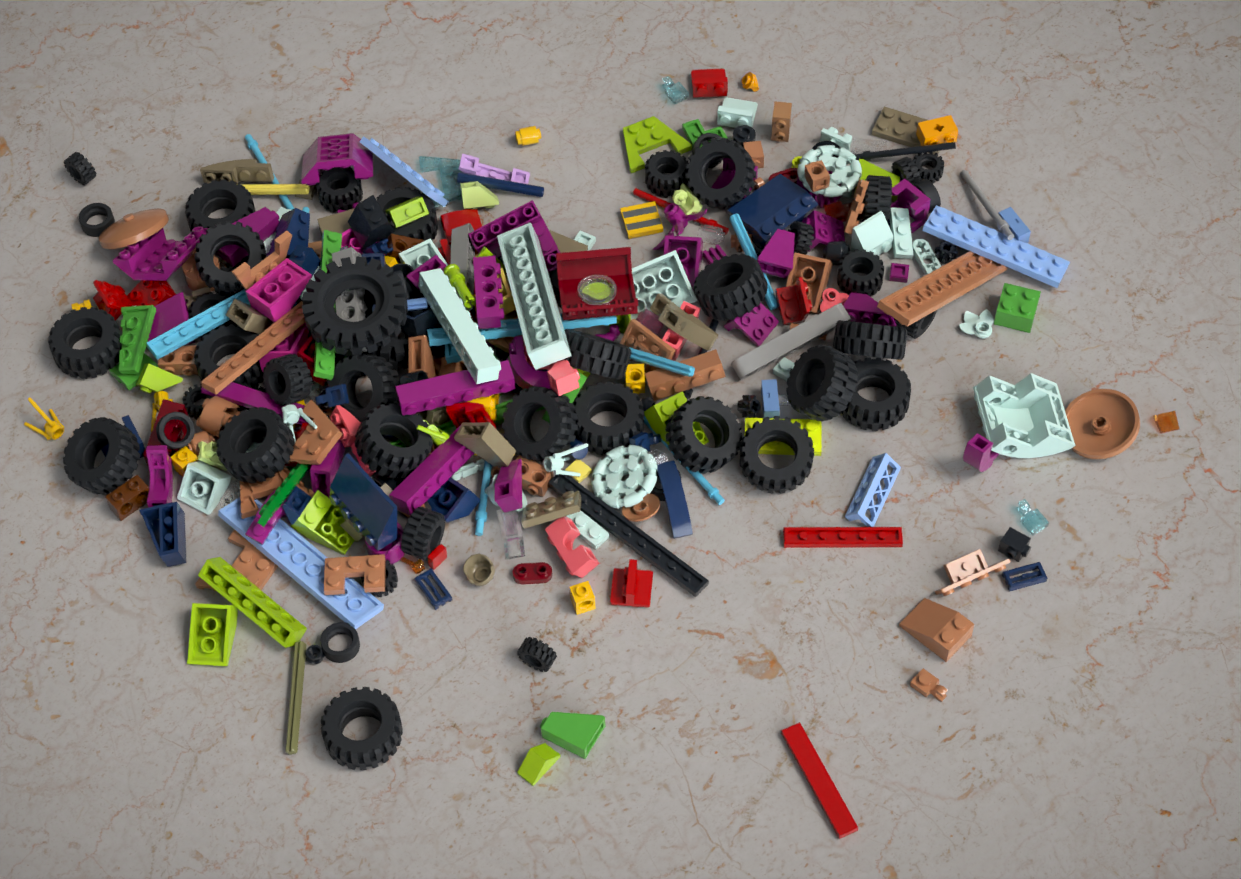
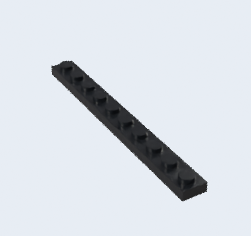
(632, 536)

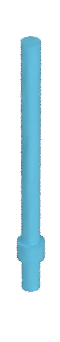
(481, 514)

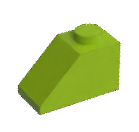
(156, 379)

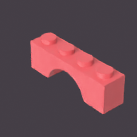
(560, 374)

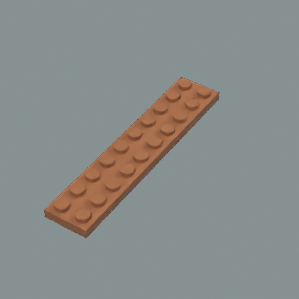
(939, 287)

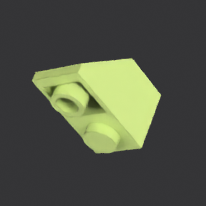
(477, 195)

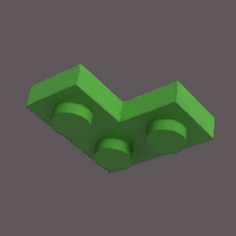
(694, 129)

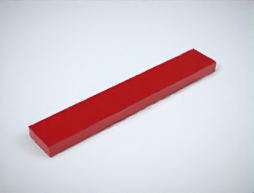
(842, 537)
(819, 780)

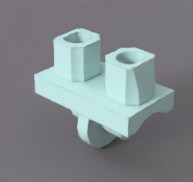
(832, 135)

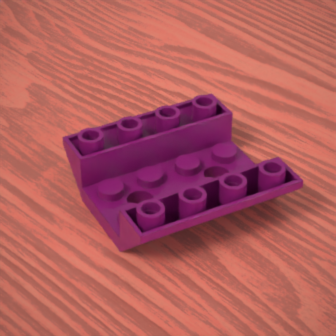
(336, 151)
(528, 213)
(157, 257)

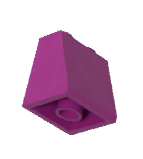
(169, 315)

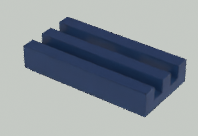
(1025, 581)
(441, 601)

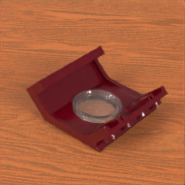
(596, 283)

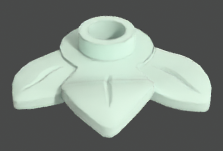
(974, 324)

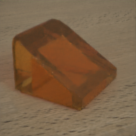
(1166, 421)

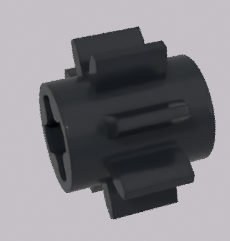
(945, 252)
(748, 406)

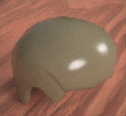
(479, 569)

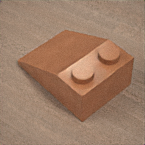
(814, 272)
(938, 628)

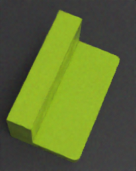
(407, 211)

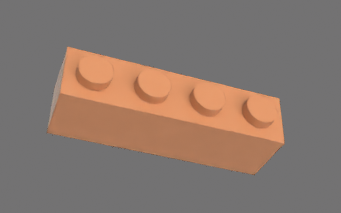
(667, 383)

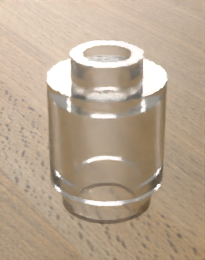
(711, 234)

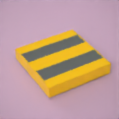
(641, 220)

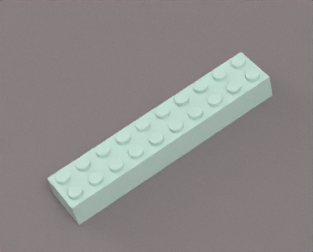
(533, 296)

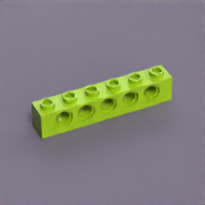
(252, 601)

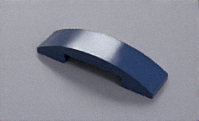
(675, 499)

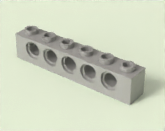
(350, 304)

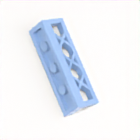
(871, 485)

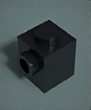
(1014, 545)

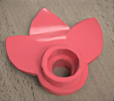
(830, 302)

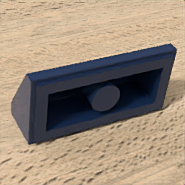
(296, 504)

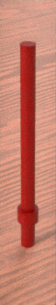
(660, 202)

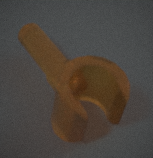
(416, 566)

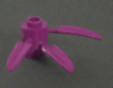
(678, 220)

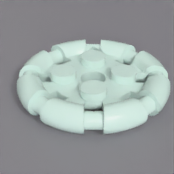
(834, 164)
(619, 468)

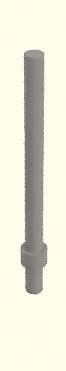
(1001, 224)

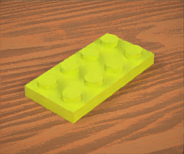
(779, 448)

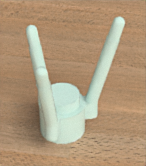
(291, 416)
(556, 462)

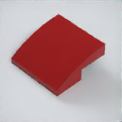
(458, 218)
(468, 413)

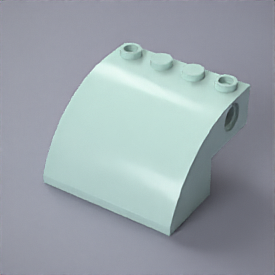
(1023, 417)

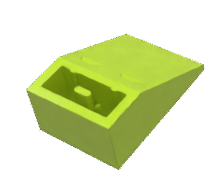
(661, 412)
(322, 524)

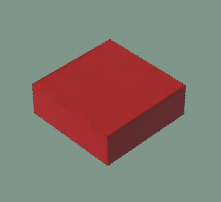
(437, 556)

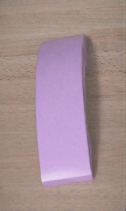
(470, 165)

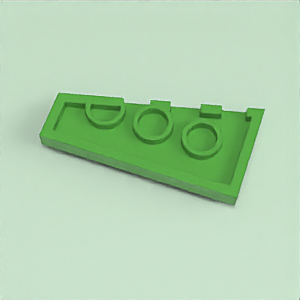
(136, 330)

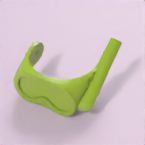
(437, 435)

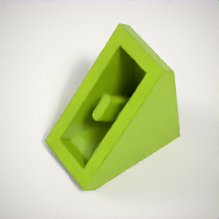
(537, 763)

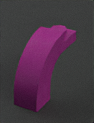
(524, 374)
(979, 453)
(160, 475)
(260, 533)

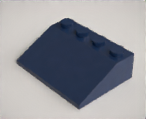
(773, 208)
(364, 504)

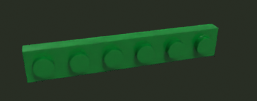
(282, 493)

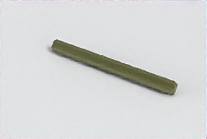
(295, 698)

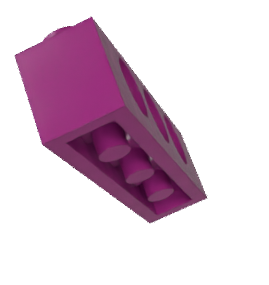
(487, 294)

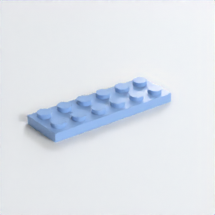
(404, 170)

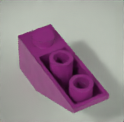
(865, 310)
(509, 486)

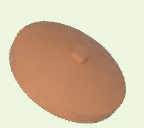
(133, 228)
(1102, 423)

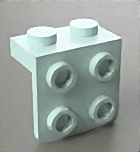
(736, 112)

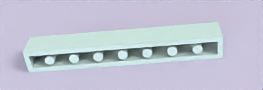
(459, 326)

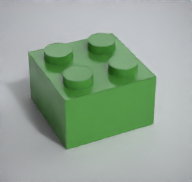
(1017, 307)

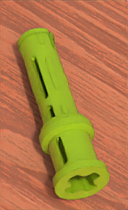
(457, 281)

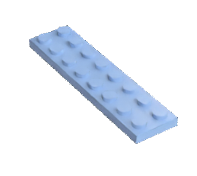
(996, 246)

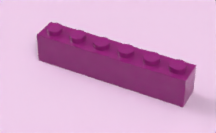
(450, 389)
(430, 475)

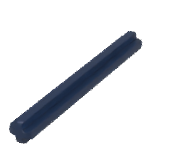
(502, 184)

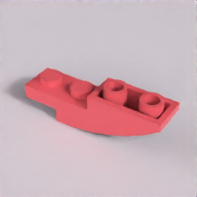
(348, 427)

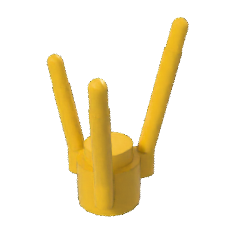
(158, 398)
(53, 429)

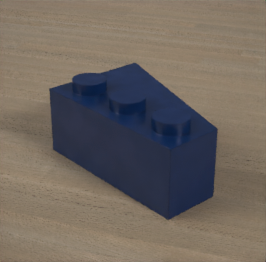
(297, 224)
(167, 531)

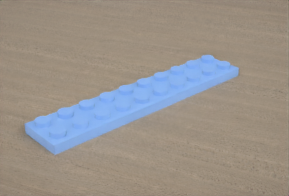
(306, 567)

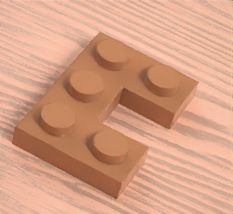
(639, 336)
(370, 567)

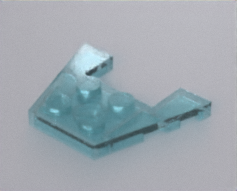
(448, 171)

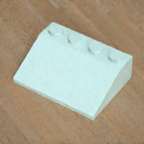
(661, 276)

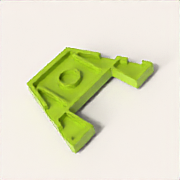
(648, 136)

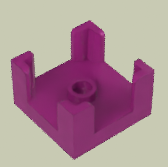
(914, 200)

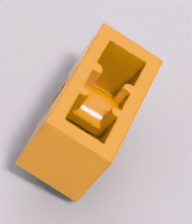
(937, 131)

